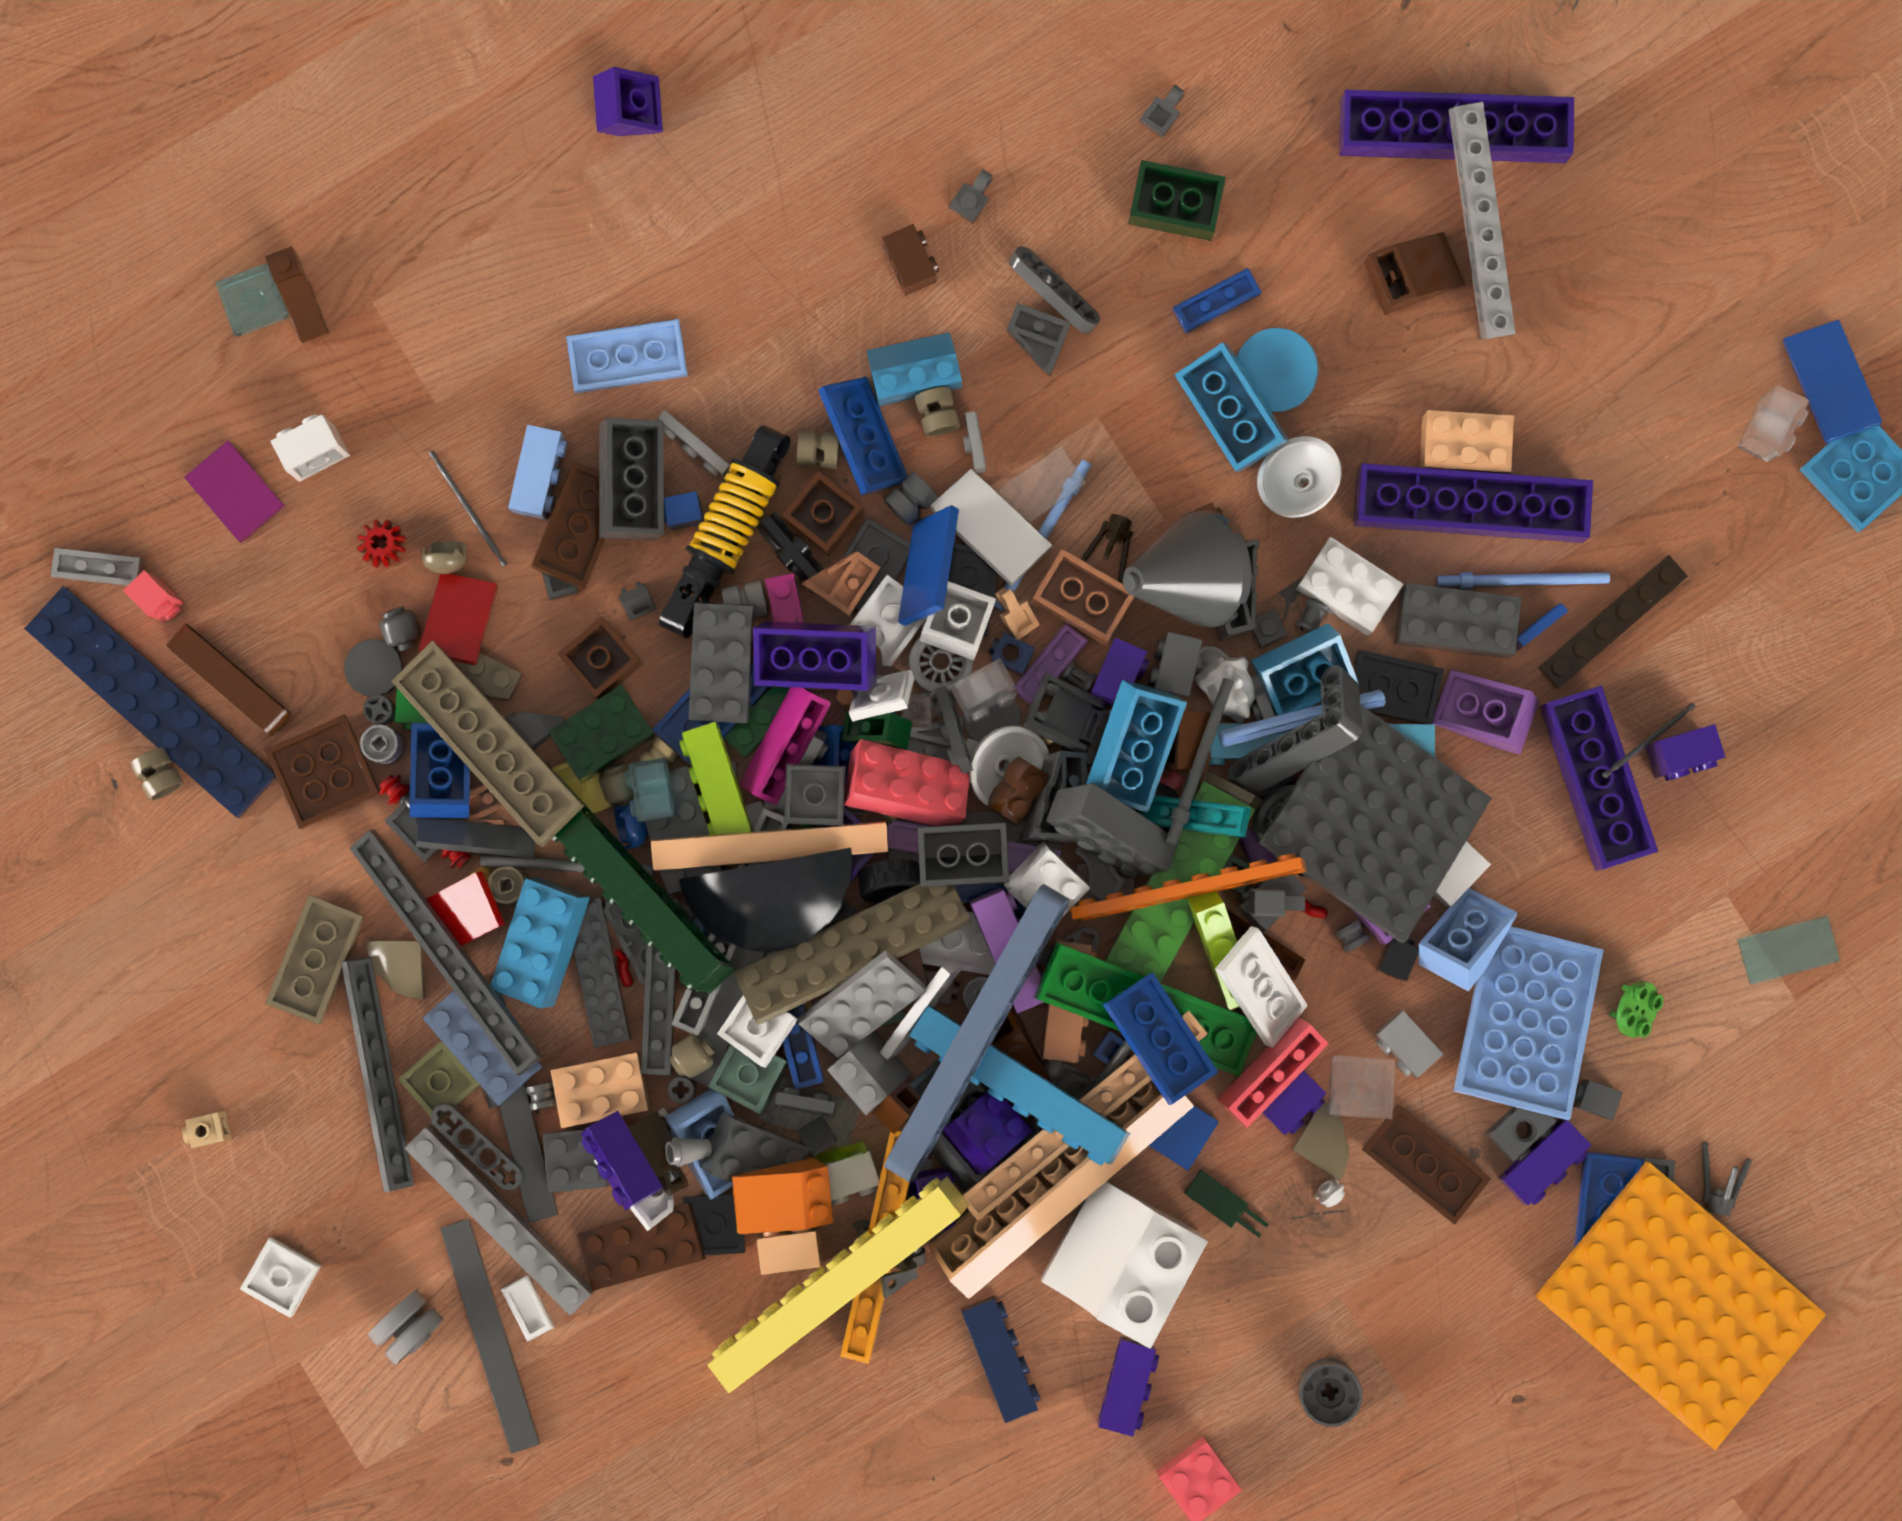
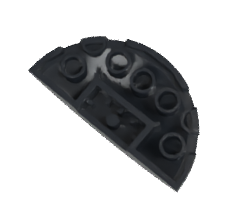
(771, 902)

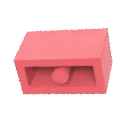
(154, 597)

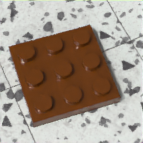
(322, 771)

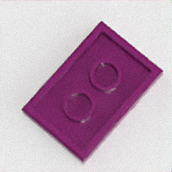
(234, 491)

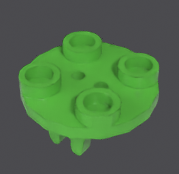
(1637, 1009)

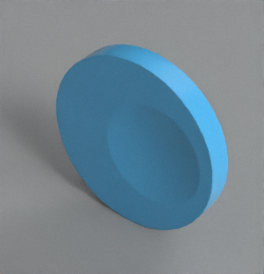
(1280, 367)

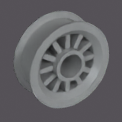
(920, 678)

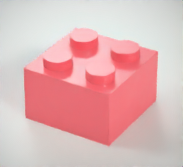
(1198, 1480)

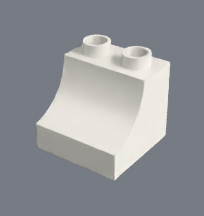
(1124, 1262)

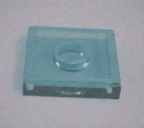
(251, 300)

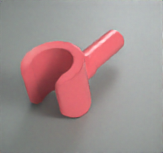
(1172, 780)

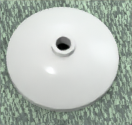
(1291, 466)
(1002, 744)

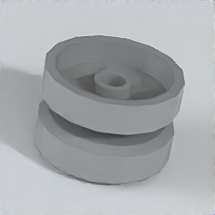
(405, 1327)

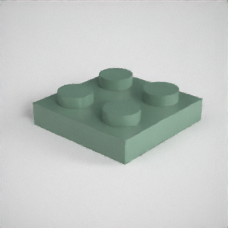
(747, 1081)

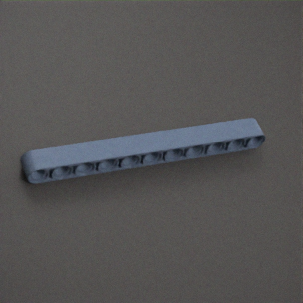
(977, 1033)

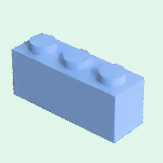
(537, 472)

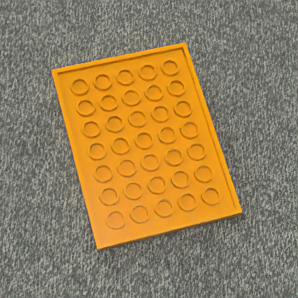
(1680, 1305)

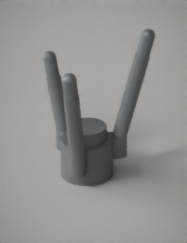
(1722, 1200)

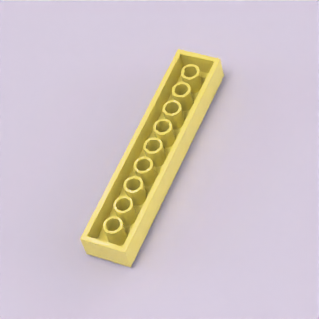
(842, 1281)

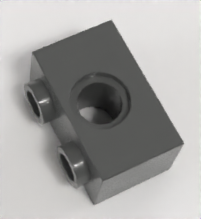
(1504, 1133)

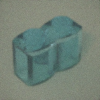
(651, 790)

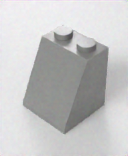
(867, 1074)

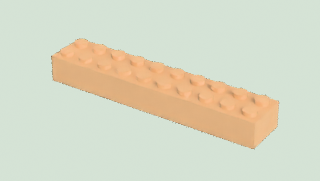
(979, 1250)

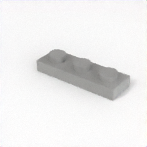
(693, 446)
(95, 567)

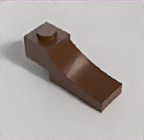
(297, 294)

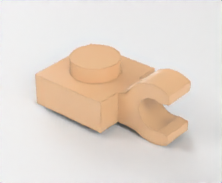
(1018, 615)

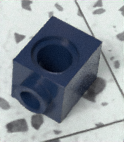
(1025, 652)

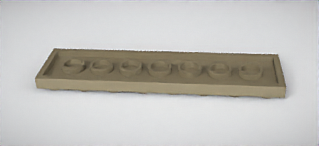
(487, 743)
(841, 950)

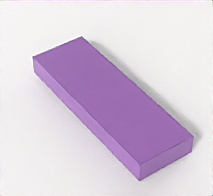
(1052, 660)

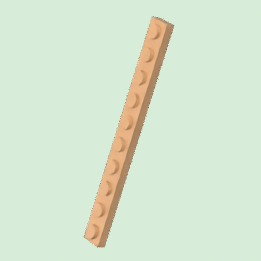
(1047, 1146)

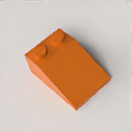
(783, 1197)

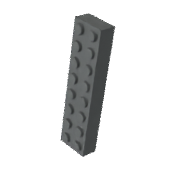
(600, 978)

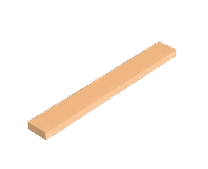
(767, 845)

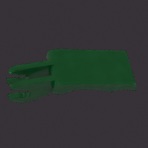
(1220, 1201)

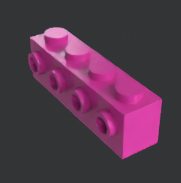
(784, 743)

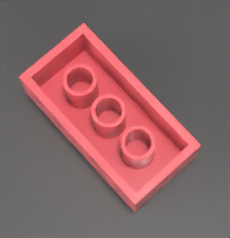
(906, 785)

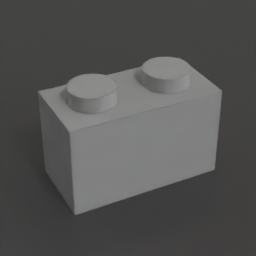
(1407, 1044)

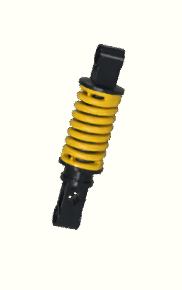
(715, 545)

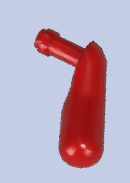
(1315, 911)
(623, 968)

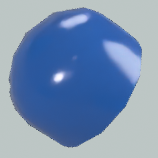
(629, 828)

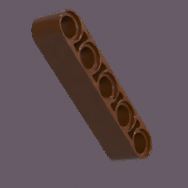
(228, 679)

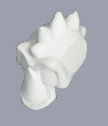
(1212, 668)

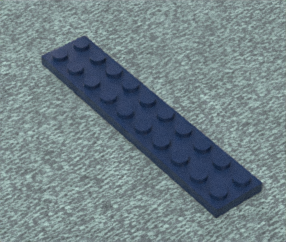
(151, 702)

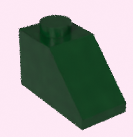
(881, 729)

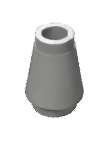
(687, 1150)

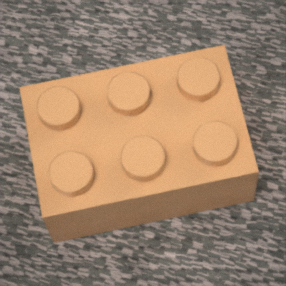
(1466, 441)
(600, 1088)

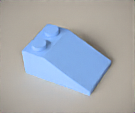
(1465, 939)
(698, 1121)

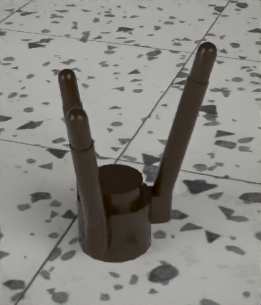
(1117, 530)

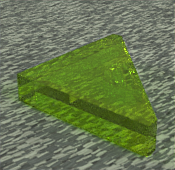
(843, 1151)

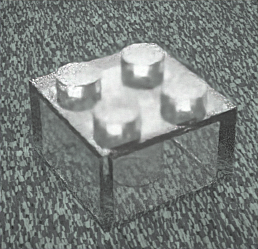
(1774, 423)
(984, 691)
(1361, 1087)

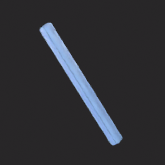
(1287, 721)

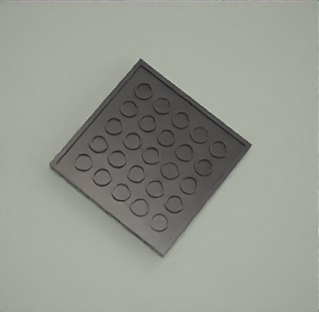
(1378, 825)

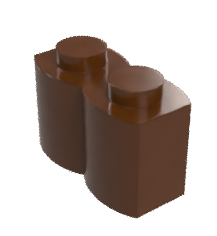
(1019, 786)

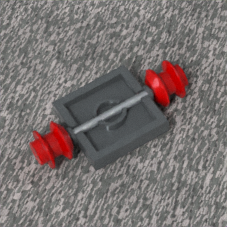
(406, 826)

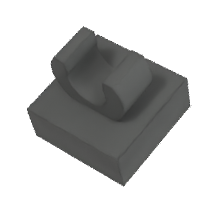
(637, 601)

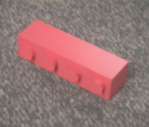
(1272, 1072)

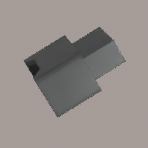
(1274, 902)

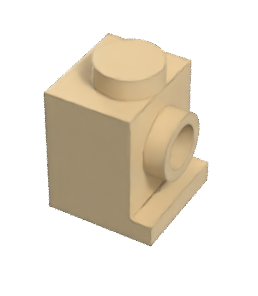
(216, 1127)

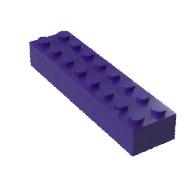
(1419, 125)
(1473, 503)

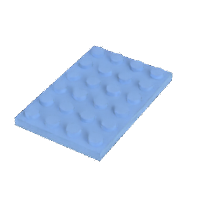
(1530, 1023)

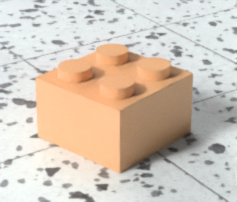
(789, 1250)

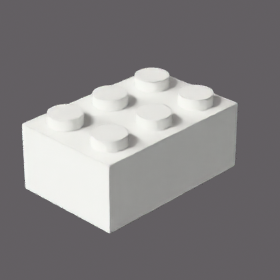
(1349, 586)

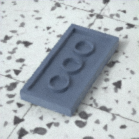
(475, 1050)

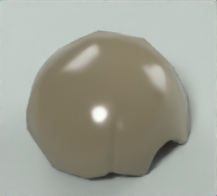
(445, 557)

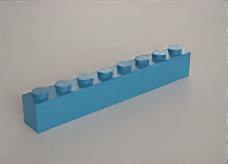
(1028, 1092)

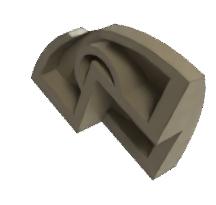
(399, 966)
(1324, 1142)

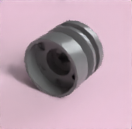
(1345, 1400)

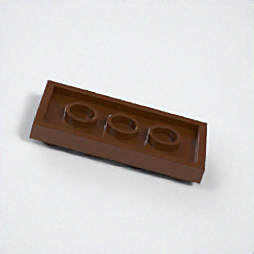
(572, 533)
(1426, 1164)
(631, 1252)

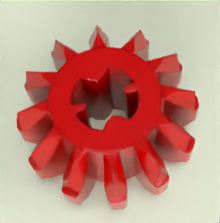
(373, 550)

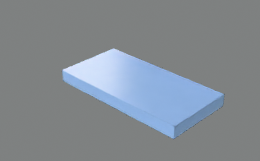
(626, 356)

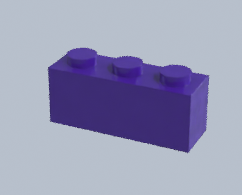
(620, 1160)
(1545, 1163)
(1127, 1387)

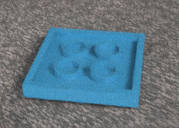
(1858, 475)

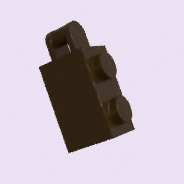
(651, 1136)

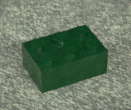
(1176, 200)
(601, 734)

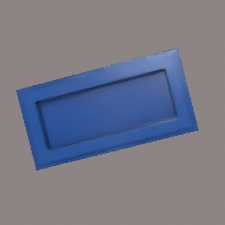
(1540, 625)

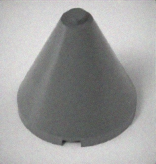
(1194, 571)

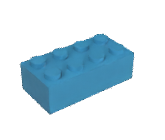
(1231, 407)
(1136, 744)
(539, 942)

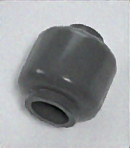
(399, 628)

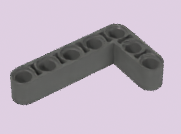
(1312, 741)

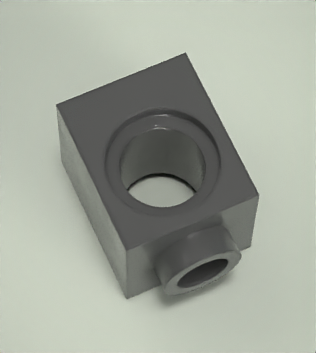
(1597, 1099)

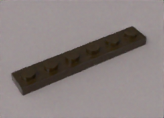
(1612, 622)

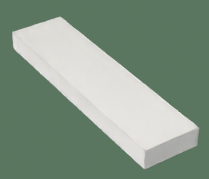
(929, 998)

